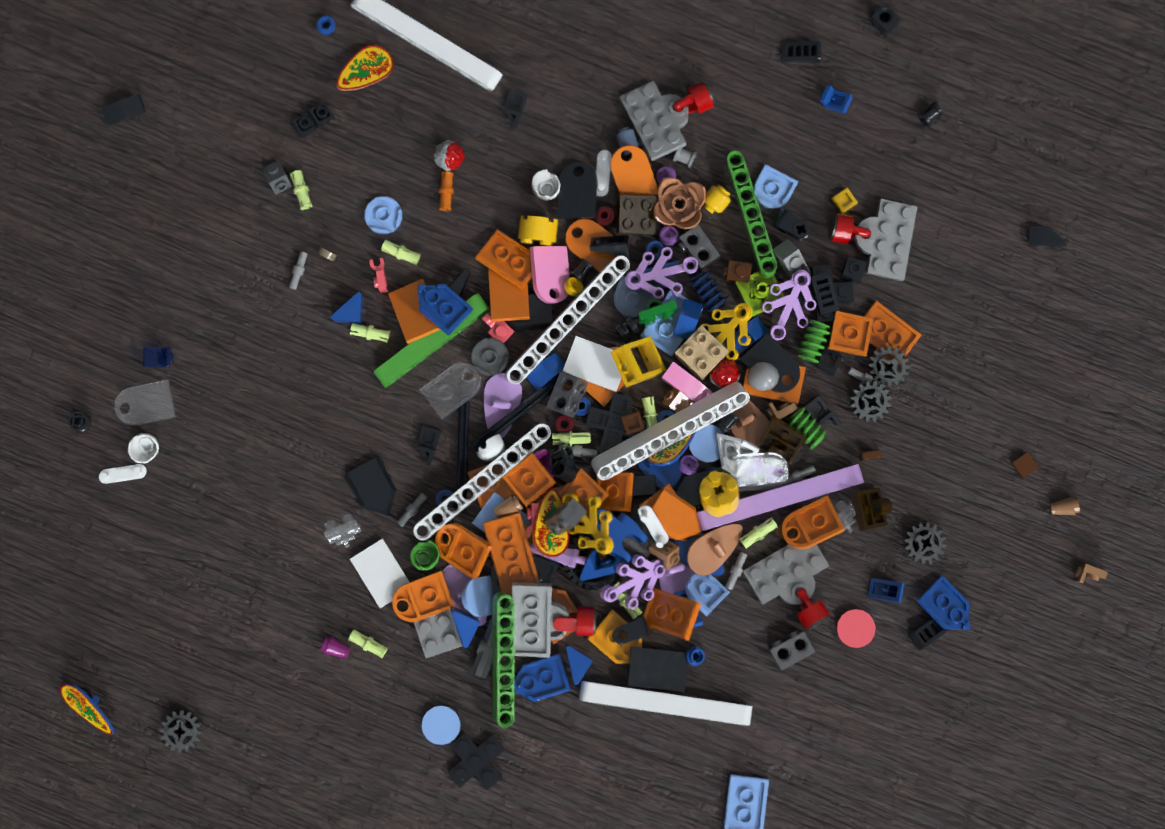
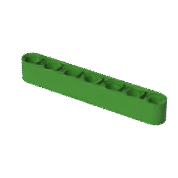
(751, 205)
(424, 347)
(506, 668)

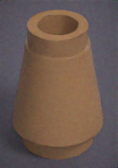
(508, 507)
(1065, 507)

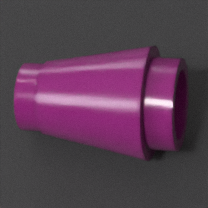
(334, 647)

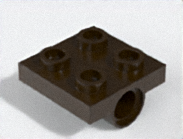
(635, 214)
(781, 440)
(867, 508)

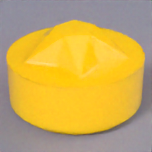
(573, 286)

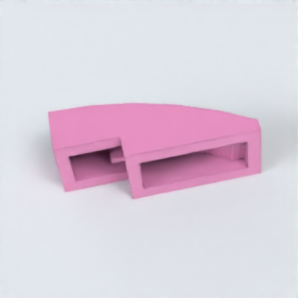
(686, 383)

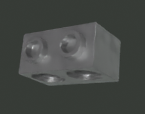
(703, 245)
(564, 394)
(565, 517)
(793, 654)

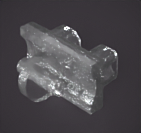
(845, 515)
(342, 533)

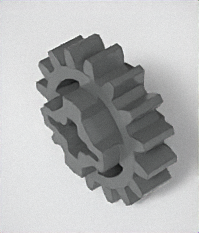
(895, 370)
(866, 407)
(931, 532)
(181, 739)

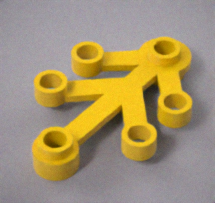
(728, 330)
(603, 542)

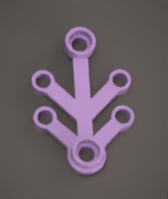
(659, 274)
(790, 301)
(636, 581)

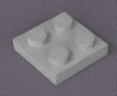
(438, 634)

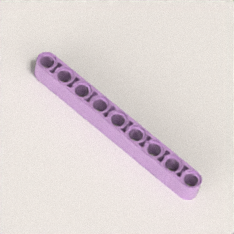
(785, 496)

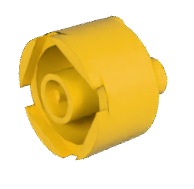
(537, 229)
(719, 494)

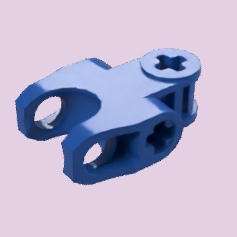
(618, 530)

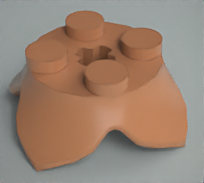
(673, 190)

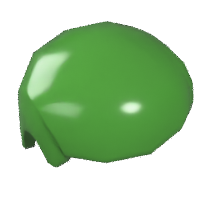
(425, 555)

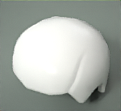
(545, 185)
(143, 447)
(494, 448)

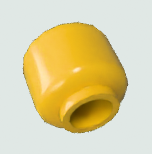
(717, 199)

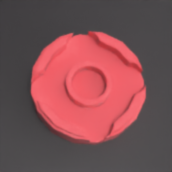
(855, 628)

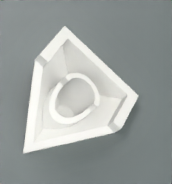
(733, 446)

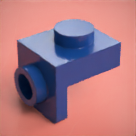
(835, 100)

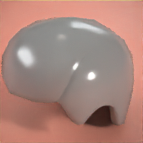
(763, 376)

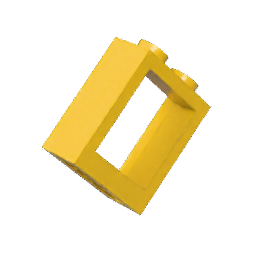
(632, 373)

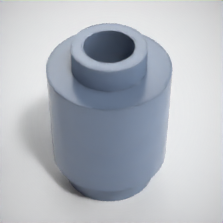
(627, 137)

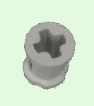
(685, 157)

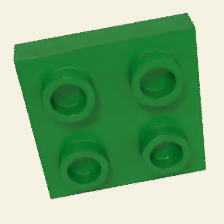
(662, 310)

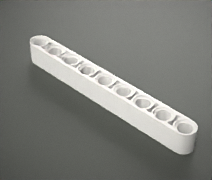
(429, 42)
(576, 316)
(670, 431)
(475, 488)
(665, 703)

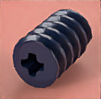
(708, 290)

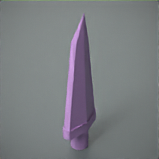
(569, 557)

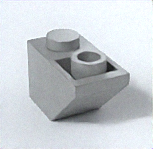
(790, 259)

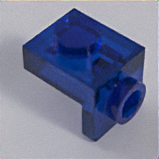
(157, 357)

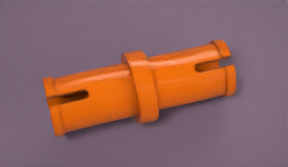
(446, 191)

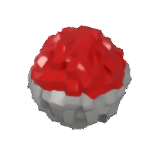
(449, 155)
(724, 373)

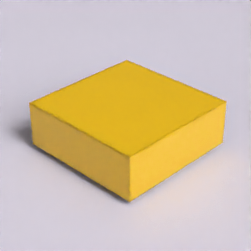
(844, 200)

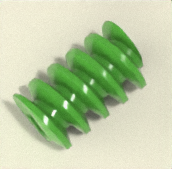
(813, 341)
(807, 426)

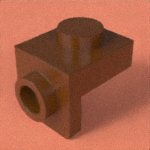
(737, 272)

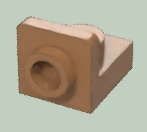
(676, 400)
(785, 410)
(668, 553)
(1093, 573)

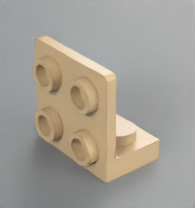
(701, 353)

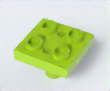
(760, 292)

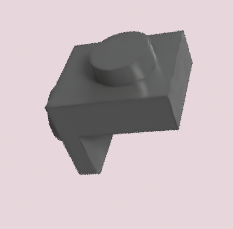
(276, 177)

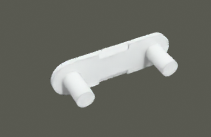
(603, 172)
(122, 473)
(653, 524)

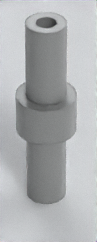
(298, 270)
(861, 376)
(579, 451)
(798, 476)
(412, 509)
(736, 571)

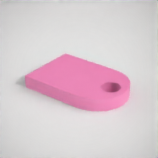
(549, 272)

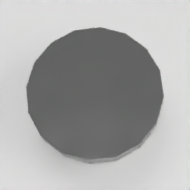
(490, 356)

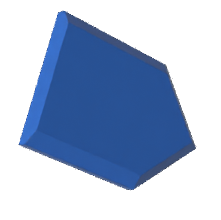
(442, 306)
(946, 605)
(542, 679)

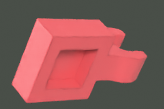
(380, 280)
(498, 330)
(530, 515)

